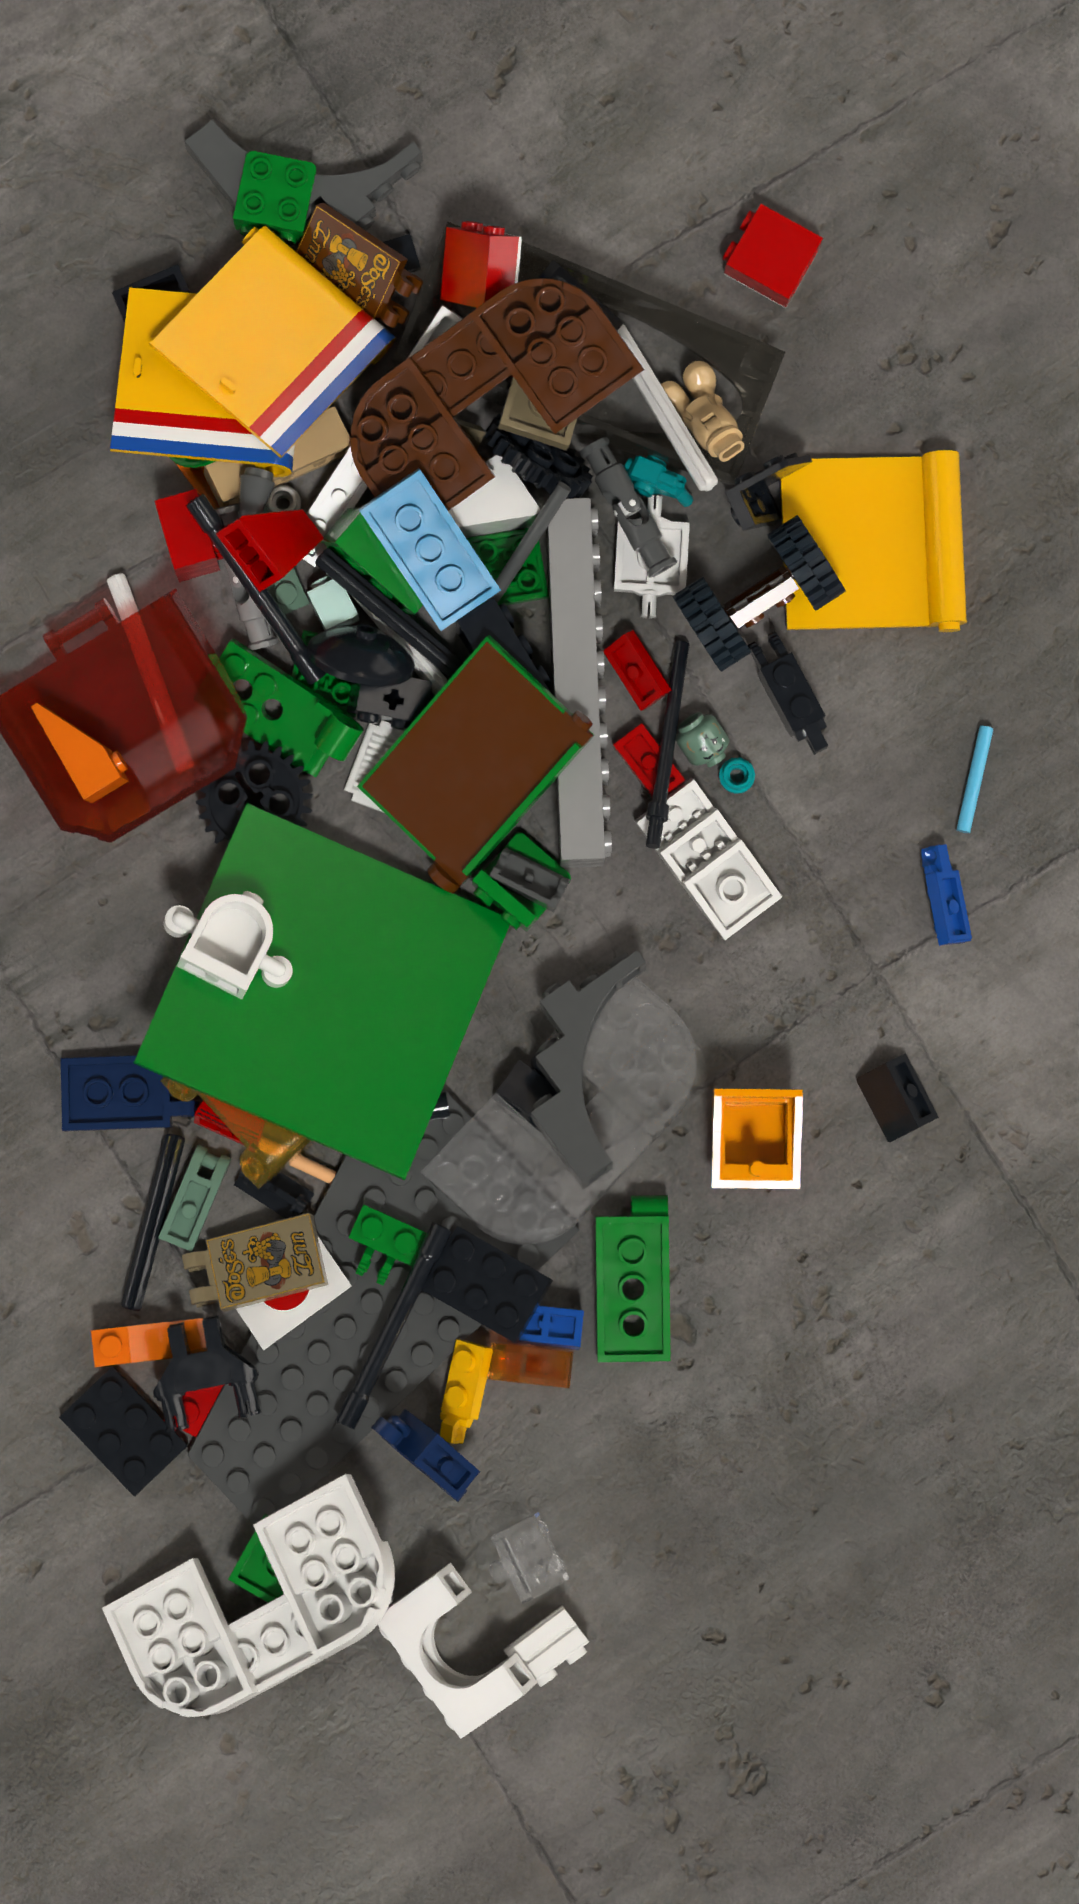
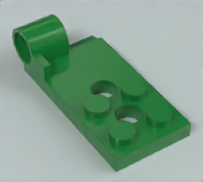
(309, 723)
(639, 1250)

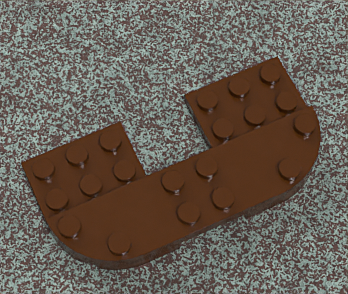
(537, 331)

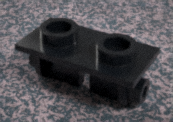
(278, 1194)

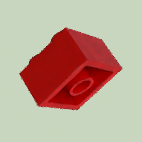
(189, 547)

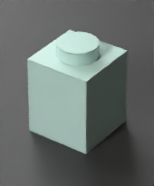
(332, 604)

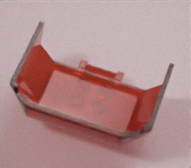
(141, 691)

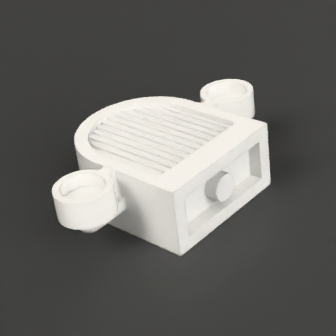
(229, 943)

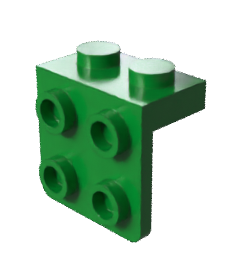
(275, 195)
(516, 909)

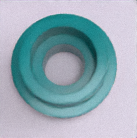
(741, 765)

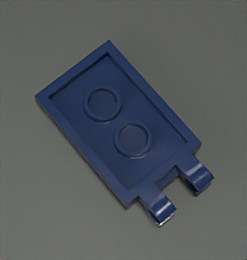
(116, 1096)

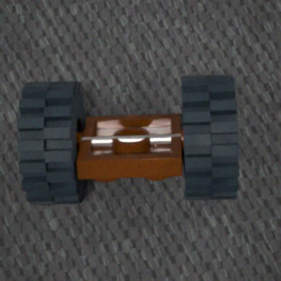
(714, 623)

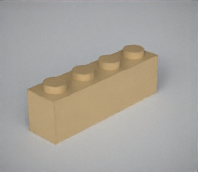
(320, 445)

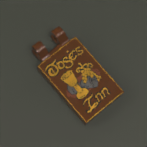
(358, 264)

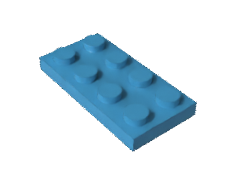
(429, 549)

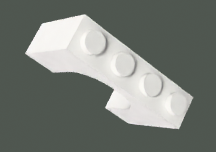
(460, 1698)

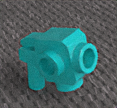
(652, 478)

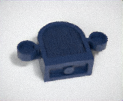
(427, 1452)

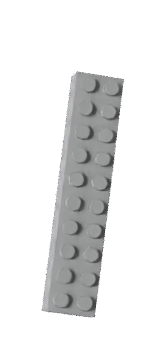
(575, 680)

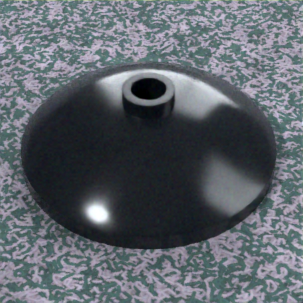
(361, 655)

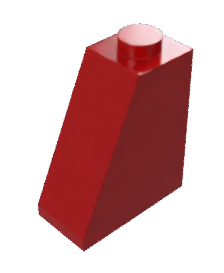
(270, 543)

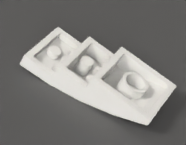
(712, 861)

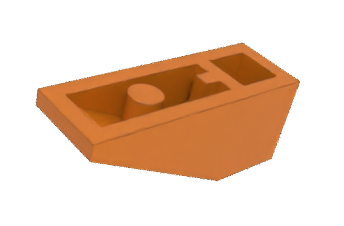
(87, 761)
(141, 1342)

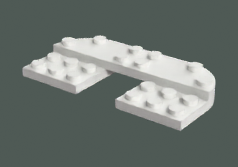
(334, 1589)

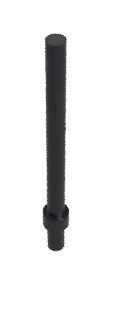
(658, 809)

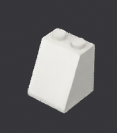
(497, 506)

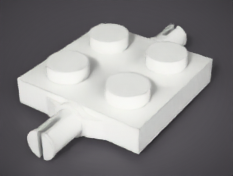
(632, 571)

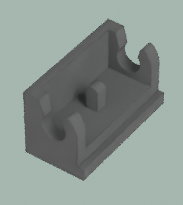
(529, 879)

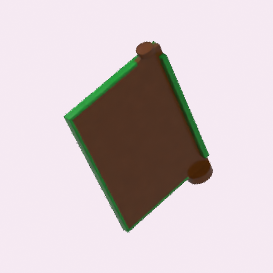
(475, 762)

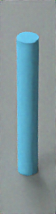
(974, 779)

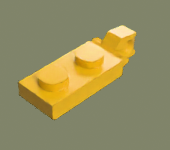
(464, 1389)

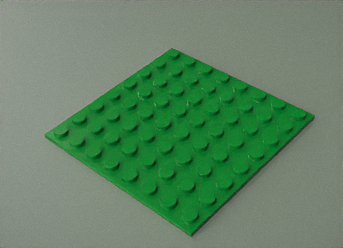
(371, 1006)

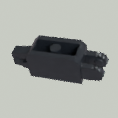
(791, 694)

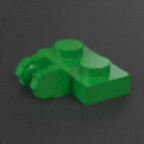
(386, 1236)

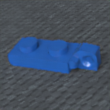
(945, 896)

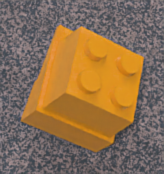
(756, 1138)

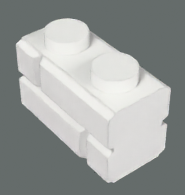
(549, 1645)

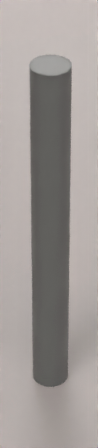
(531, 538)

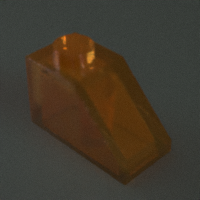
(531, 1365)

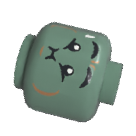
(702, 739)

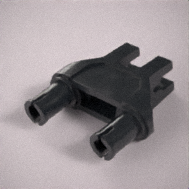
(204, 1369)

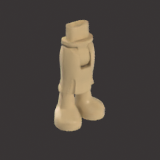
(705, 416)

